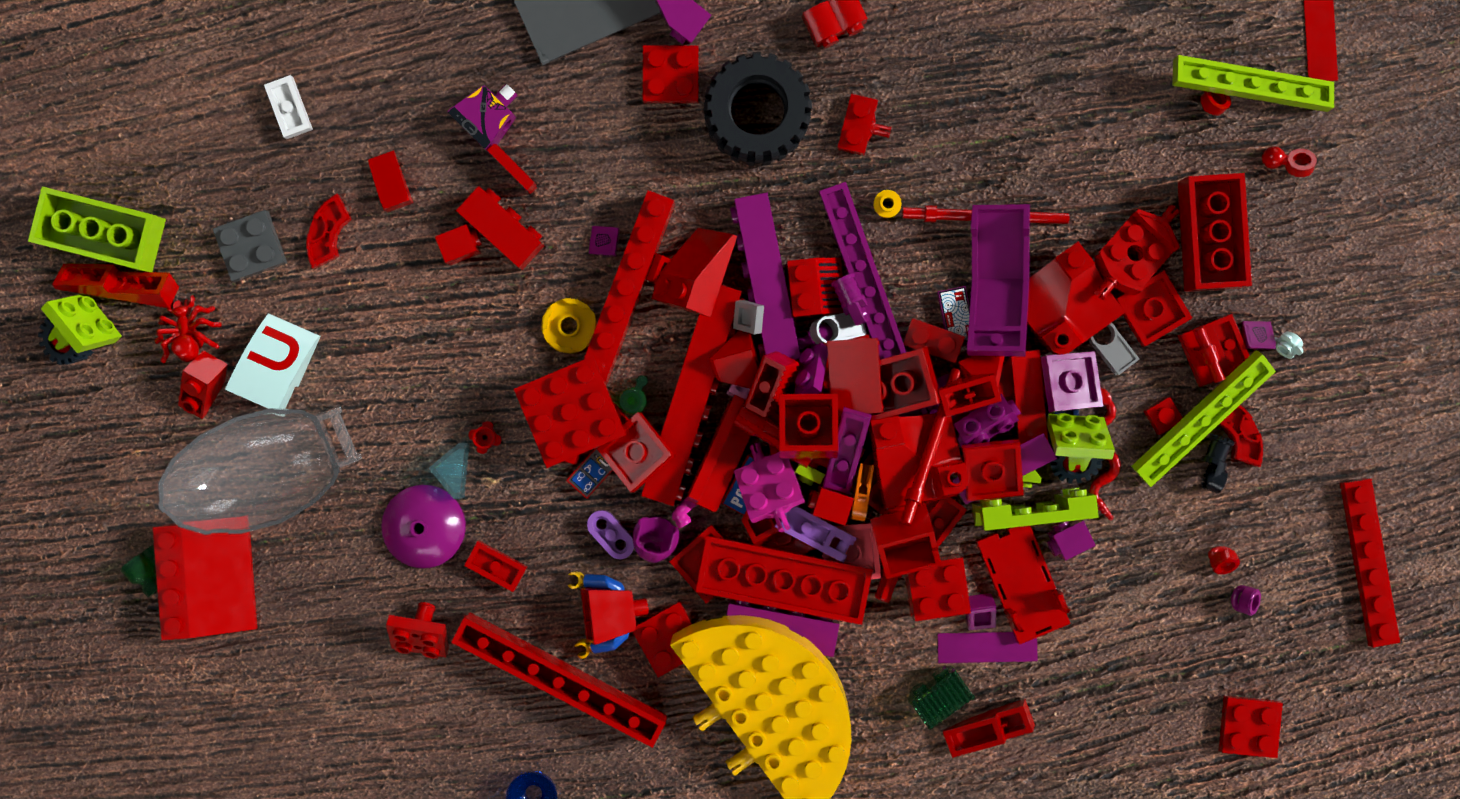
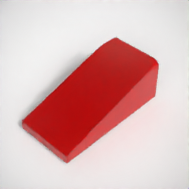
(389, 181)

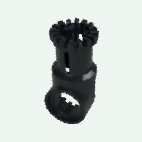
(1216, 455)

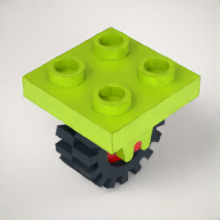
(74, 328)
(1079, 445)

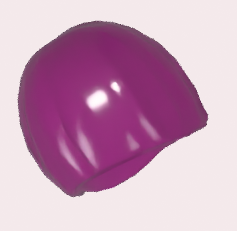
(655, 538)

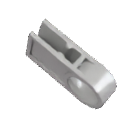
(842, 328)
(1116, 352)

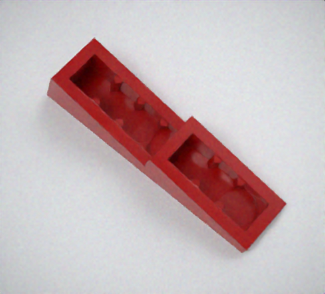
(107, 282)

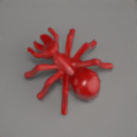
(185, 338)

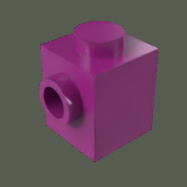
(1069, 539)

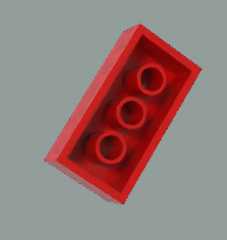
(1214, 232)
(906, 383)

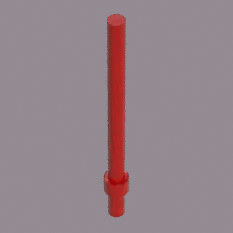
(931, 214)
(914, 494)

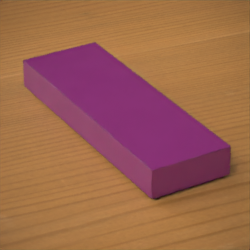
(851, 438)

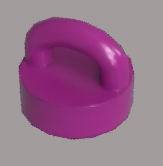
(1248, 601)

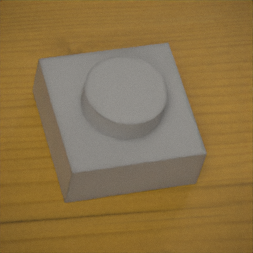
(748, 317)

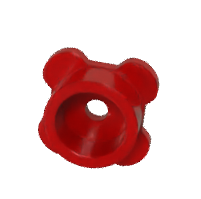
(477, 434)

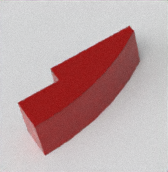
(989, 728)

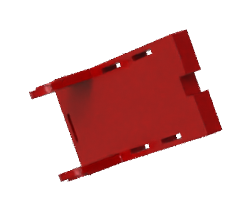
(1030, 598)

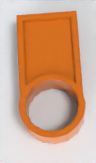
(862, 492)

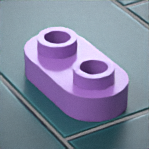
(608, 536)

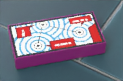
(955, 310)

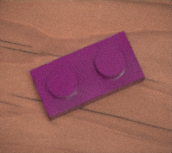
(811, 370)

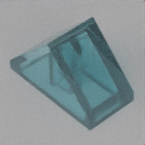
(452, 470)

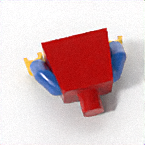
(607, 612)

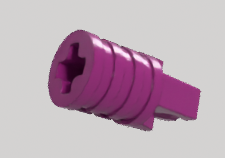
(851, 298)

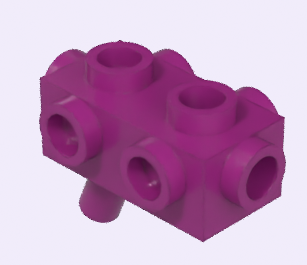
(987, 422)

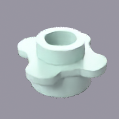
(1289, 345)

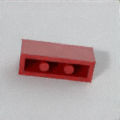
(501, 226)

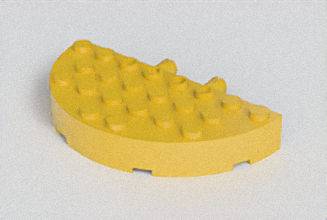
(775, 698)

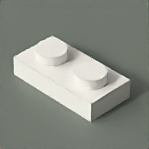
(288, 107)

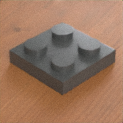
(249, 246)

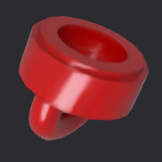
(1223, 560)

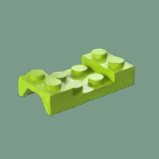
(1069, 506)

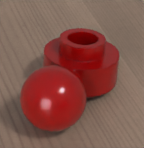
(1215, 103)
(1297, 163)

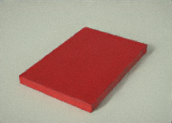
(856, 374)

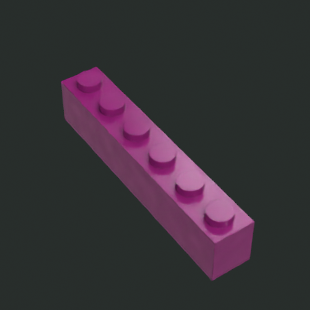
(765, 273)

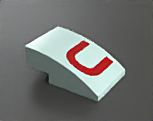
(273, 363)

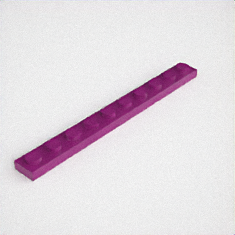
(859, 260)

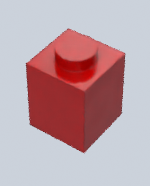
(459, 244)

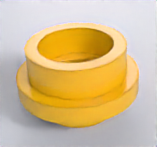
(887, 212)

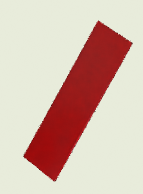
(1321, 39)
(1029, 395)

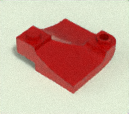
(1065, 301)
(898, 452)

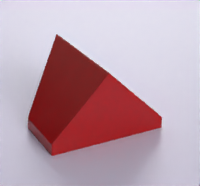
(736, 360)

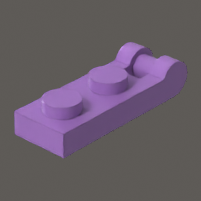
(818, 533)

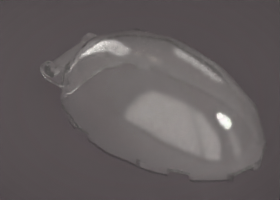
(254, 471)

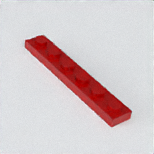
(1370, 562)

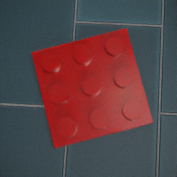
(570, 411)

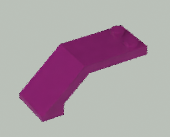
(999, 280)

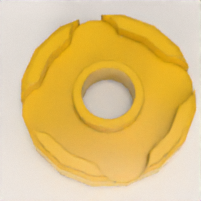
(553, 320)

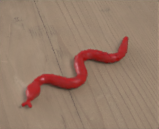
(1115, 463)

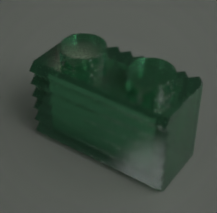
(940, 696)

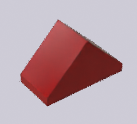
(969, 393)

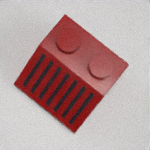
(811, 286)

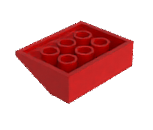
(203, 582)

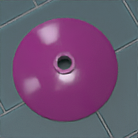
(442, 523)

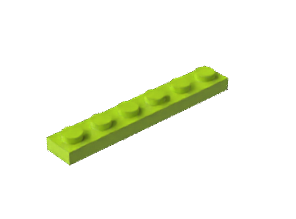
(1253, 83)
(1203, 418)

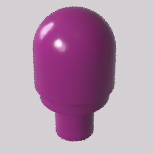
(806, 341)

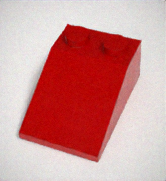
(696, 272)

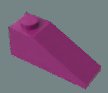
(683, 18)

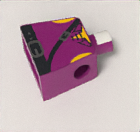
(485, 114)

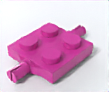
(769, 487)

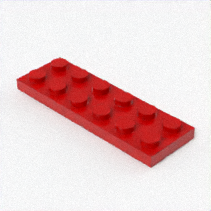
(784, 580)

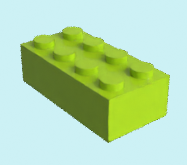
(97, 229)

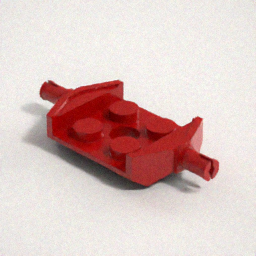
(1151, 239)

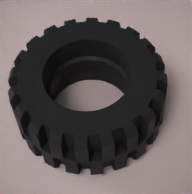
(757, 72)

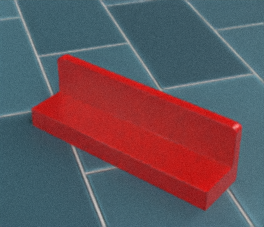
(720, 459)

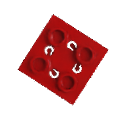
(418, 634)

